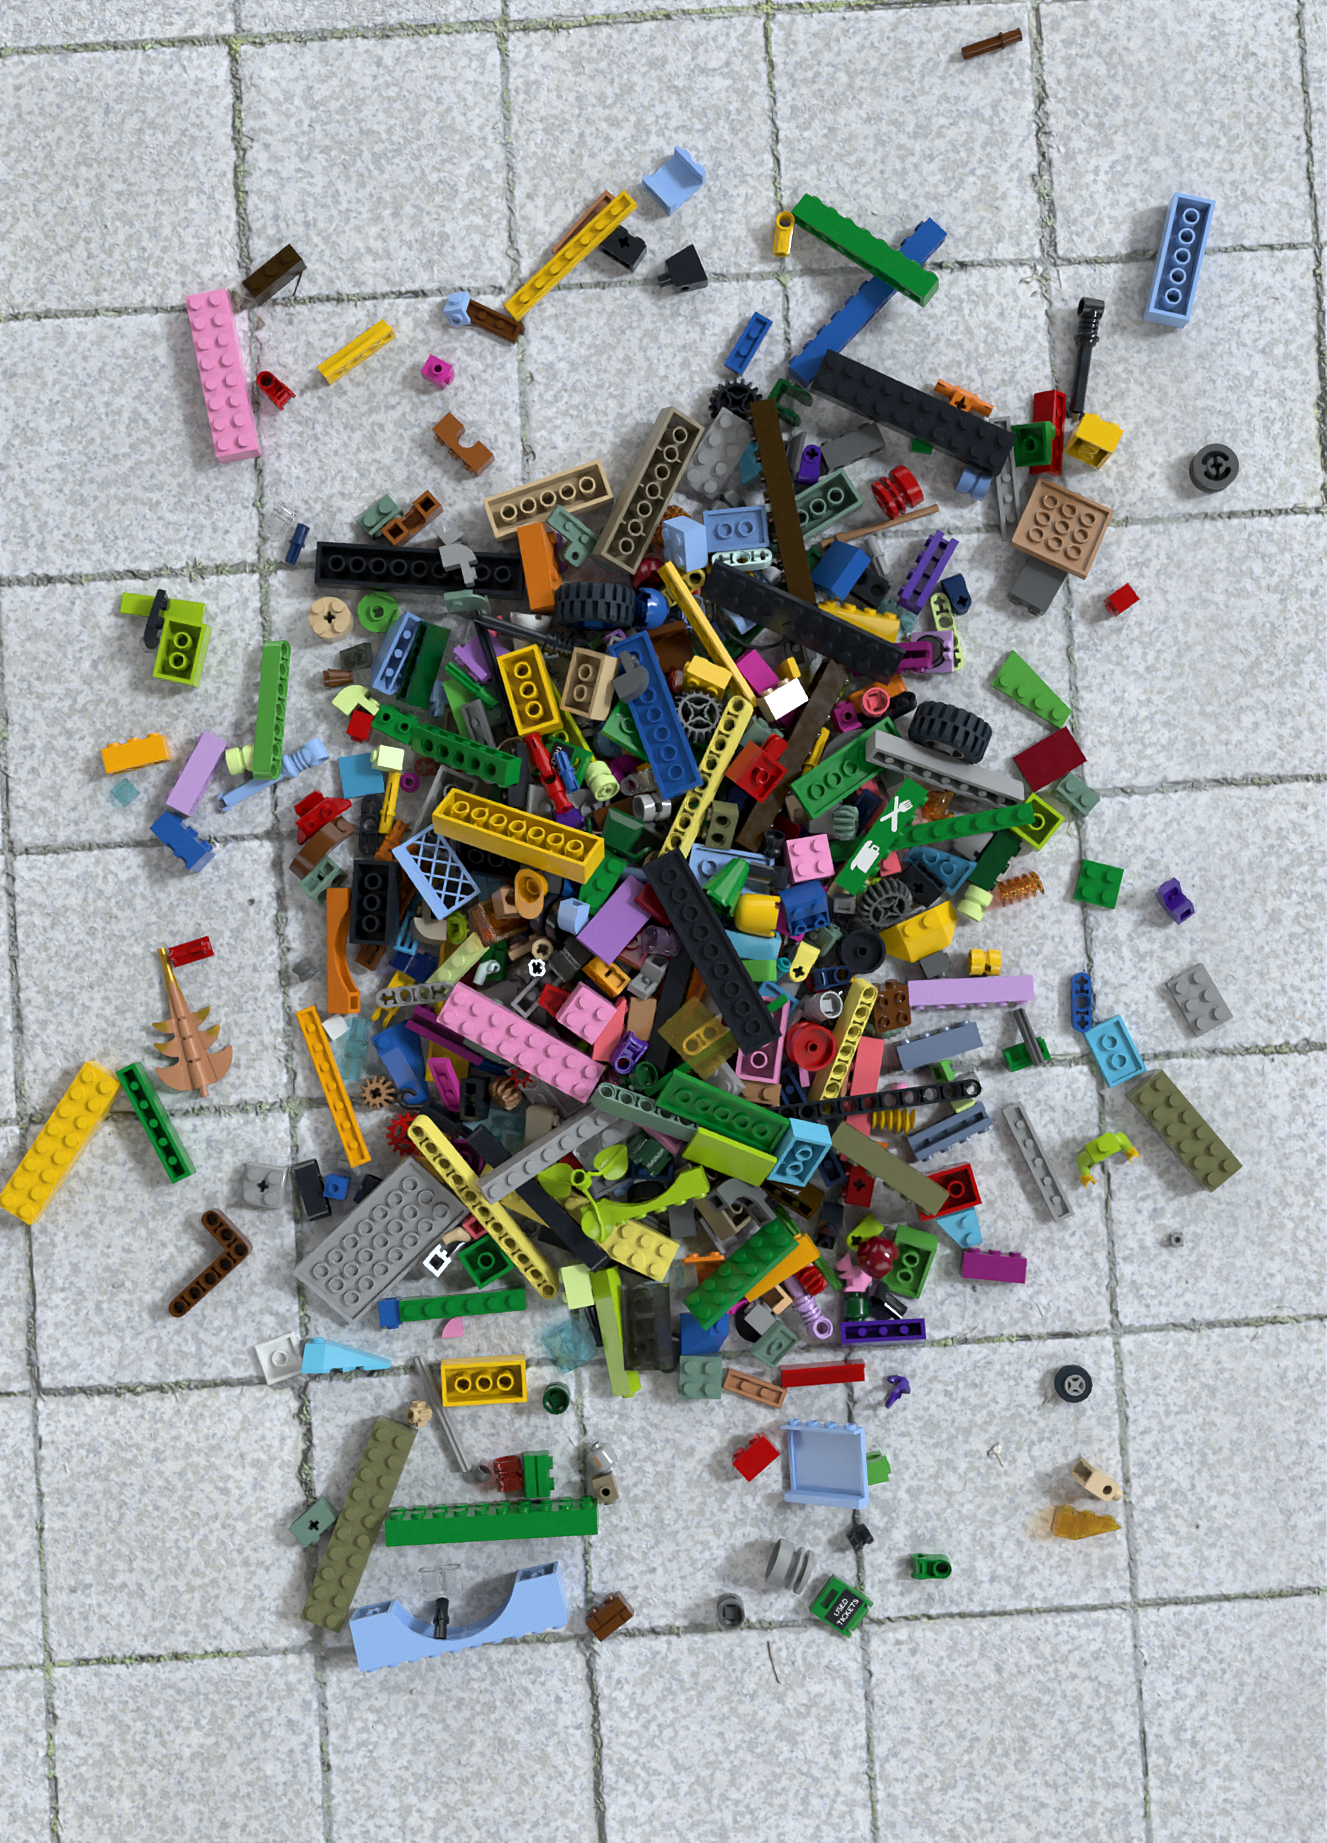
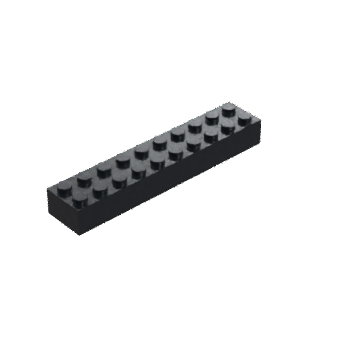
(912, 413)
(414, 571)

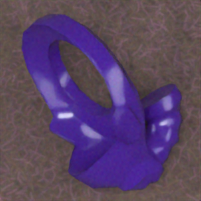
(901, 1388)

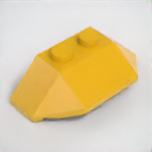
(921, 933)

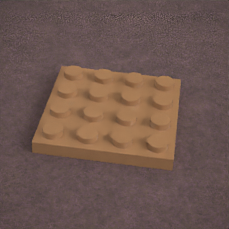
(1061, 528)

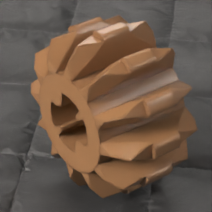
(505, 1093)
(379, 1099)

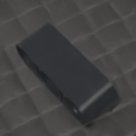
(312, 1189)

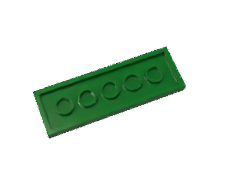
(623, 731)
(839, 773)
(722, 1111)
(740, 1273)

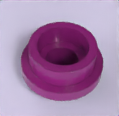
(416, 782)

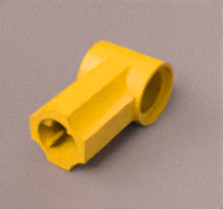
(783, 235)

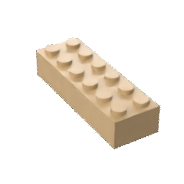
(575, 489)

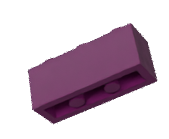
(993, 1265)

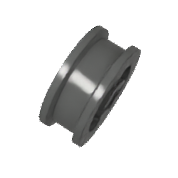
(1225, 461)

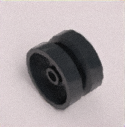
(546, 923)
(873, 951)

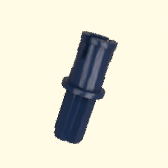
(296, 543)

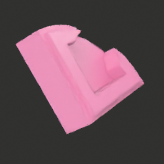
(453, 1328)

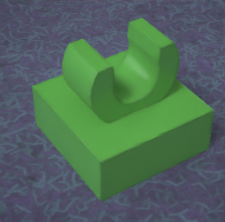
(941, 1071)

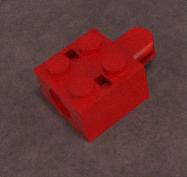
(757, 767)

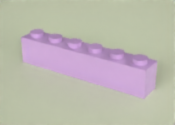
(970, 990)

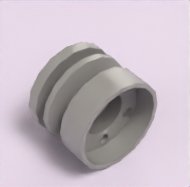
(793, 1567)

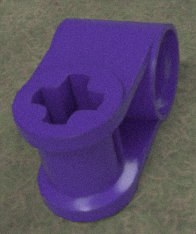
(809, 469)
(628, 1051)

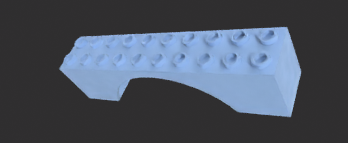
(391, 1635)

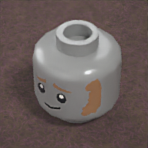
(601, 1457)

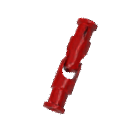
(542, 760)

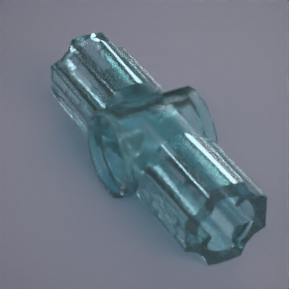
(356, 1049)

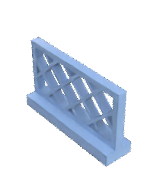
(421, 882)

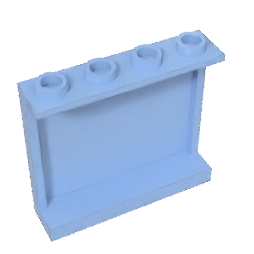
(827, 1464)

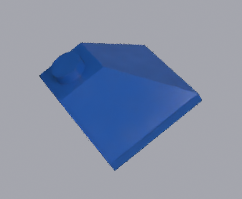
(697, 1340)

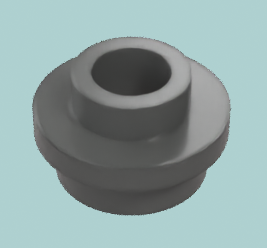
(530, 1233)

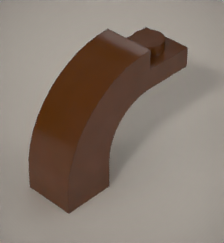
(321, 846)

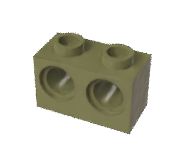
(723, 825)

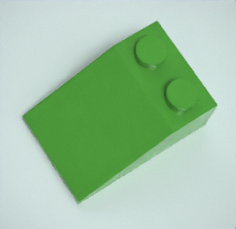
(913, 1263)

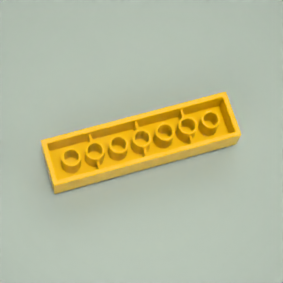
(518, 835)
(61, 1142)

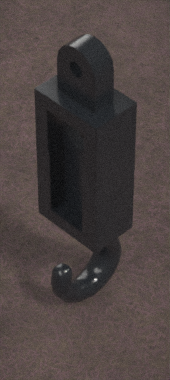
(443, 1118)

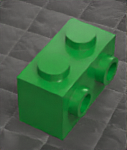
(395, 724)

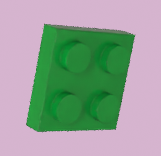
(1098, 884)

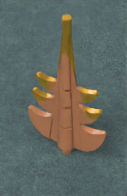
(195, 1065)

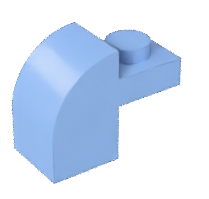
(573, 915)

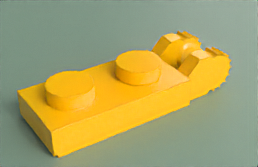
(398, 979)

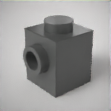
(935, 965)

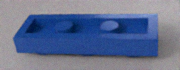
(748, 343)

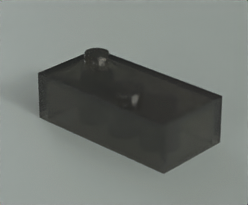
(646, 1326)

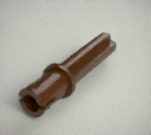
(993, 43)

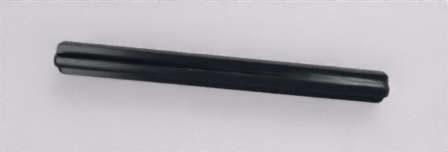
(494, 669)

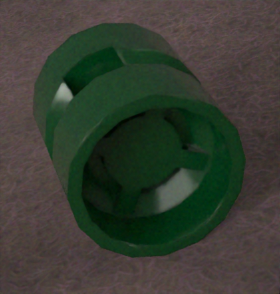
(641, 1077)
(556, 1398)

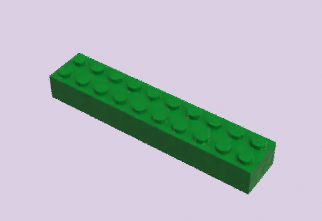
(492, 1521)

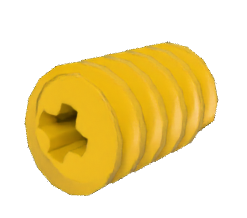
(894, 1119)

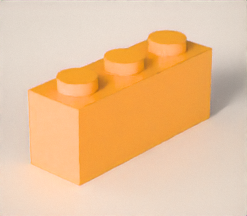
(136, 754)

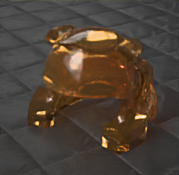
(936, 805)

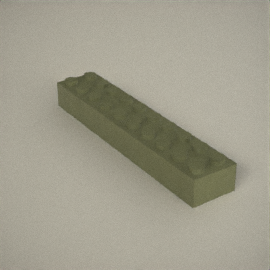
(359, 1523)

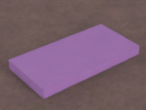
(615, 923)

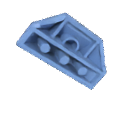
(394, 653)

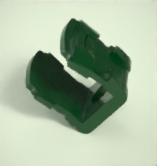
(795, 391)

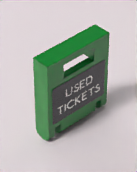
(572, 753)
(845, 1609)

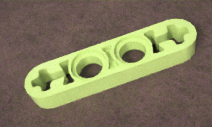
(946, 606)

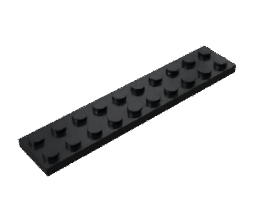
(802, 622)
(711, 951)

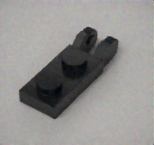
(156, 619)

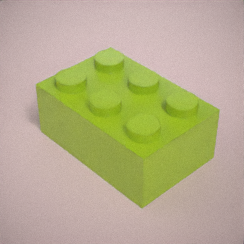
(182, 652)

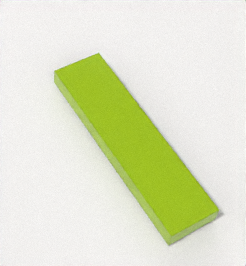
(141, 606)

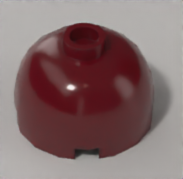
(647, 575)
(876, 1256)

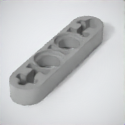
(415, 996)

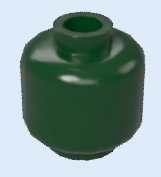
(855, 1307)

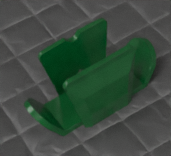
(621, 833)

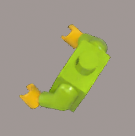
(1102, 1150)

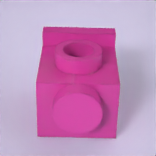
(839, 722)

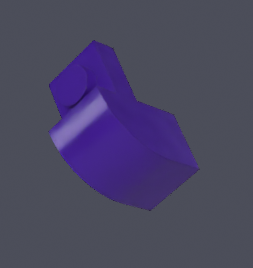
(1174, 901)

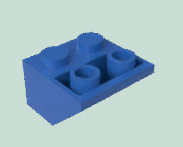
(804, 907)

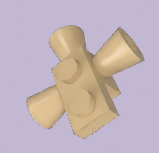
(539, 945)

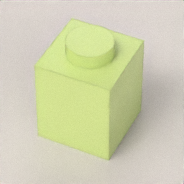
(387, 758)

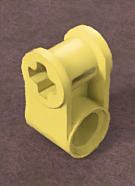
(803, 958)

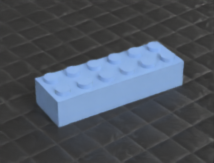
(1179, 260)

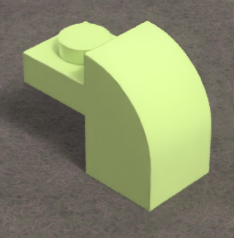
(353, 697)

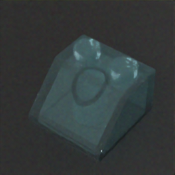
(570, 1345)

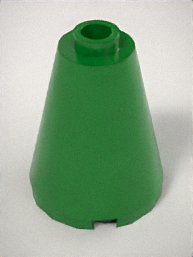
(726, 886)

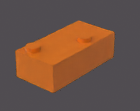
(540, 566)

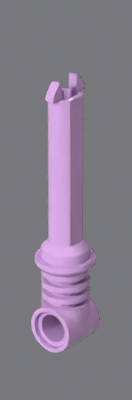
(805, 1304)

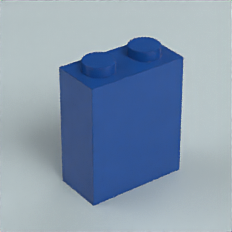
(839, 570)

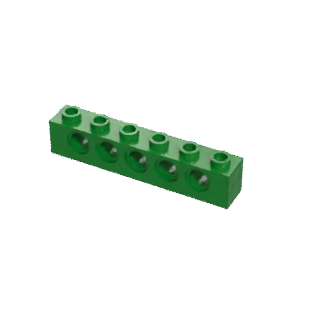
(466, 755)

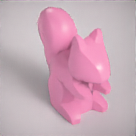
(856, 1279)

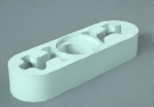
(756, 553)

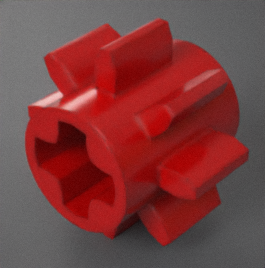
(518, 1081)

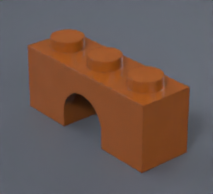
(475, 458)
(422, 513)

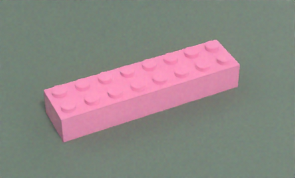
(223, 376)
(521, 1042)

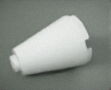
(532, 621)

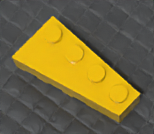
(882, 625)

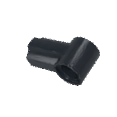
(772, 875)
(881, 1299)

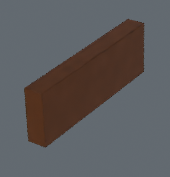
(494, 322)

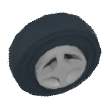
(1070, 1390)

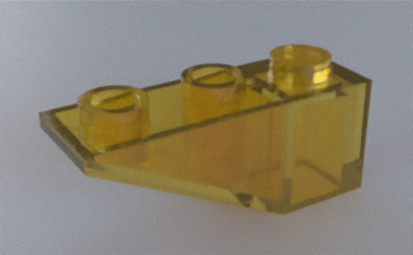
(1078, 1525)

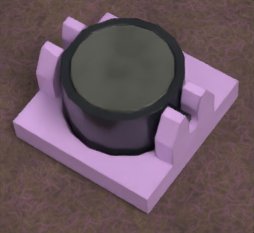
(940, 650)

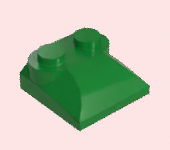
(1033, 443)

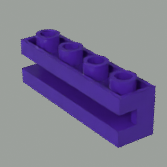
(928, 571)

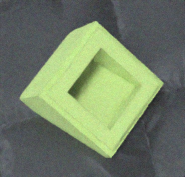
(961, 1105)

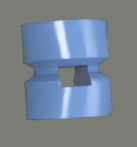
(973, 483)

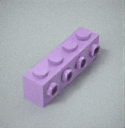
(198, 773)

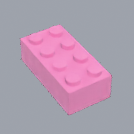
(765, 1062)

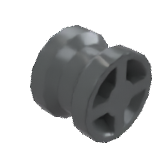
(305, 970)

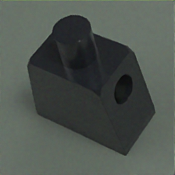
(684, 272)

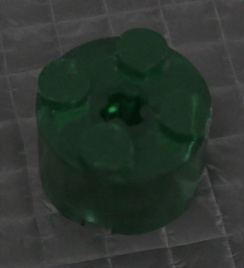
(649, 1153)

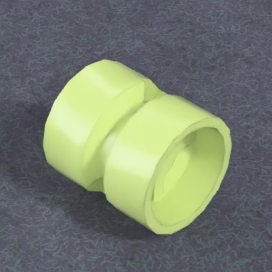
(239, 760)
(601, 781)
(974, 903)

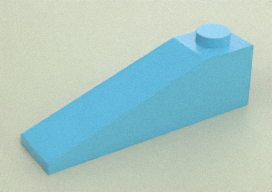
(326, 1355)

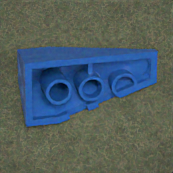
(403, 1058)

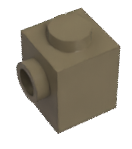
(605, 1488)

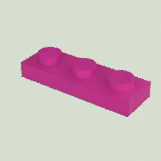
(446, 1082)

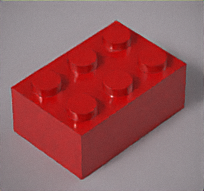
(960, 1184)

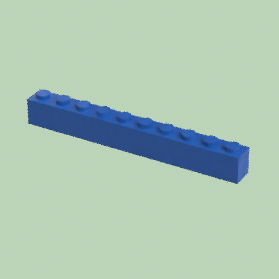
(862, 307)

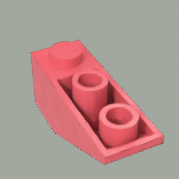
(611, 1034)

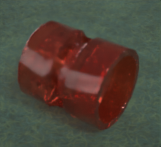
(508, 1476)

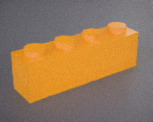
(800, 1257)

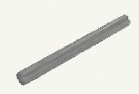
(442, 1413)

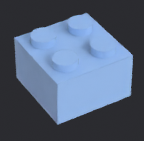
(685, 543)

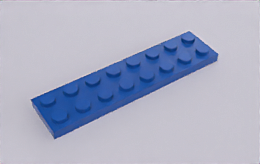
(659, 723)

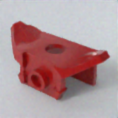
(316, 812)

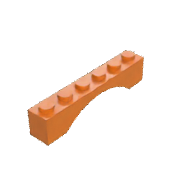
(342, 992)

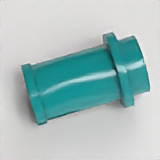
(783, 966)

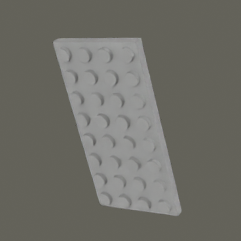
(381, 1240)

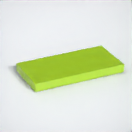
(729, 1157)

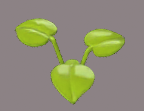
(559, 1178)

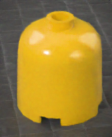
(756, 914)

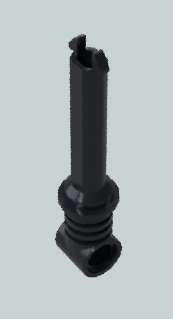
(1089, 312)
(551, 642)

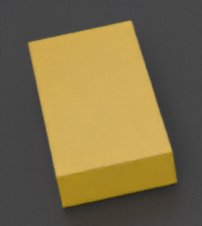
(788, 669)

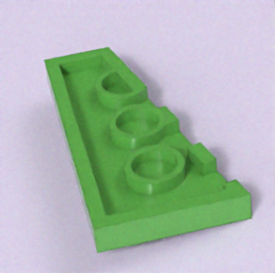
(1029, 690)

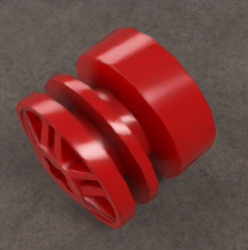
(897, 492)

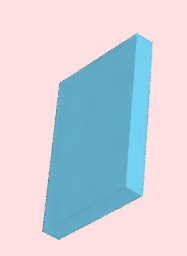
(1114, 1051)

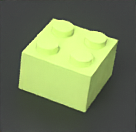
(577, 1284)

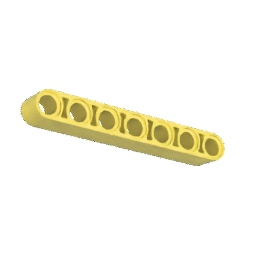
(847, 1036)

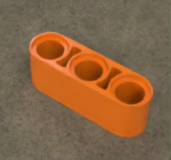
(894, 688)

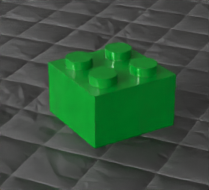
(485, 1260)

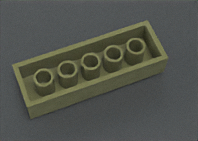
(1183, 1130)
(889, 1168)

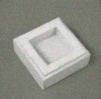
(336, 1026)

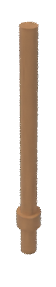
(843, 537)

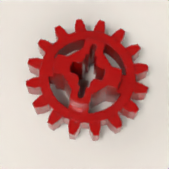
(399, 1139)

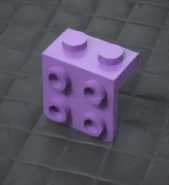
(474, 660)

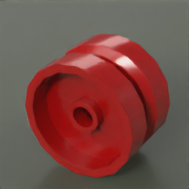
(809, 1045)

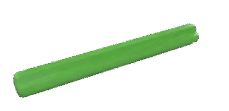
(820, 1263)

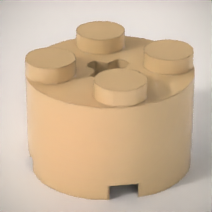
(322, 611)

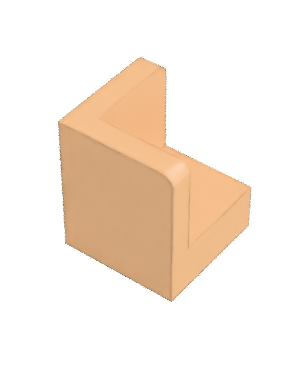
(777, 1298)

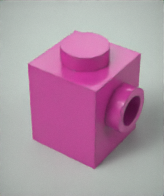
(438, 372)

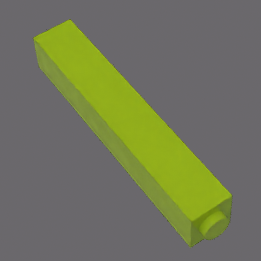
(608, 1304)

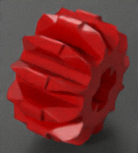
(811, 1279)

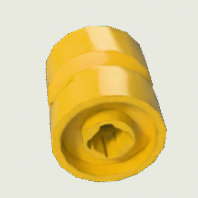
(984, 962)

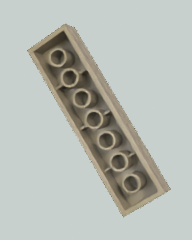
(648, 491)

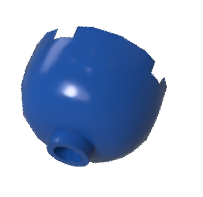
(650, 609)

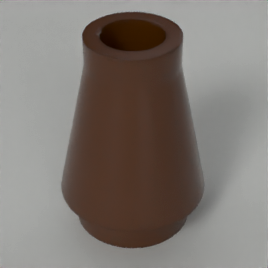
(335, 678)

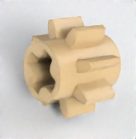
(419, 1413)

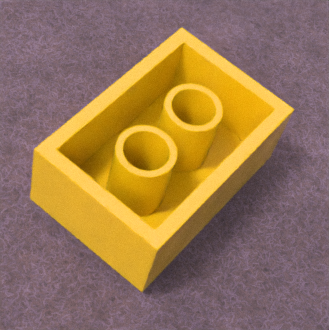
(1093, 440)

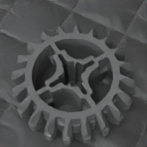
(693, 706)
(884, 903)

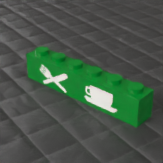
(881, 836)

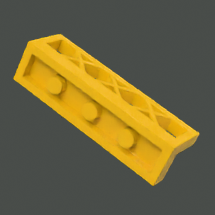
(356, 352)

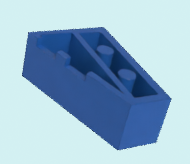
(183, 841)

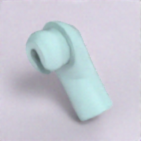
(484, 969)

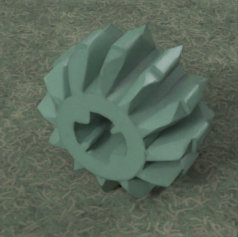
(845, 822)

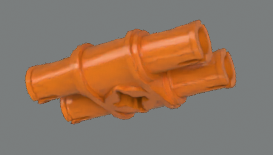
(969, 400)
(392, 841)

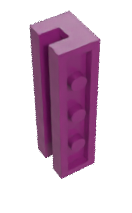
(916, 658)
(425, 1024)

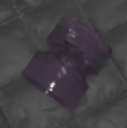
(660, 941)

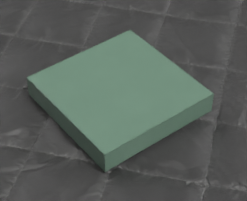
(774, 1344)

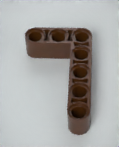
(216, 1268)

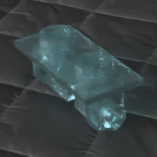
(906, 617)

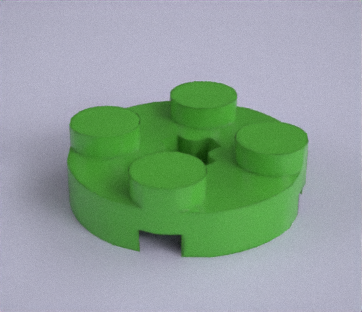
(375, 601)

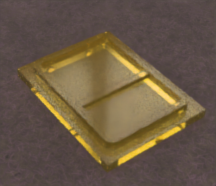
(699, 1038)

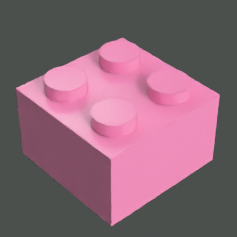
(808, 859)
(586, 1012)

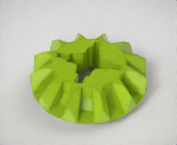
(452, 929)

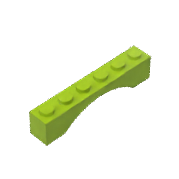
(689, 1184)

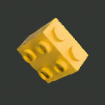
(705, 676)

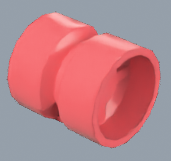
(874, 702)

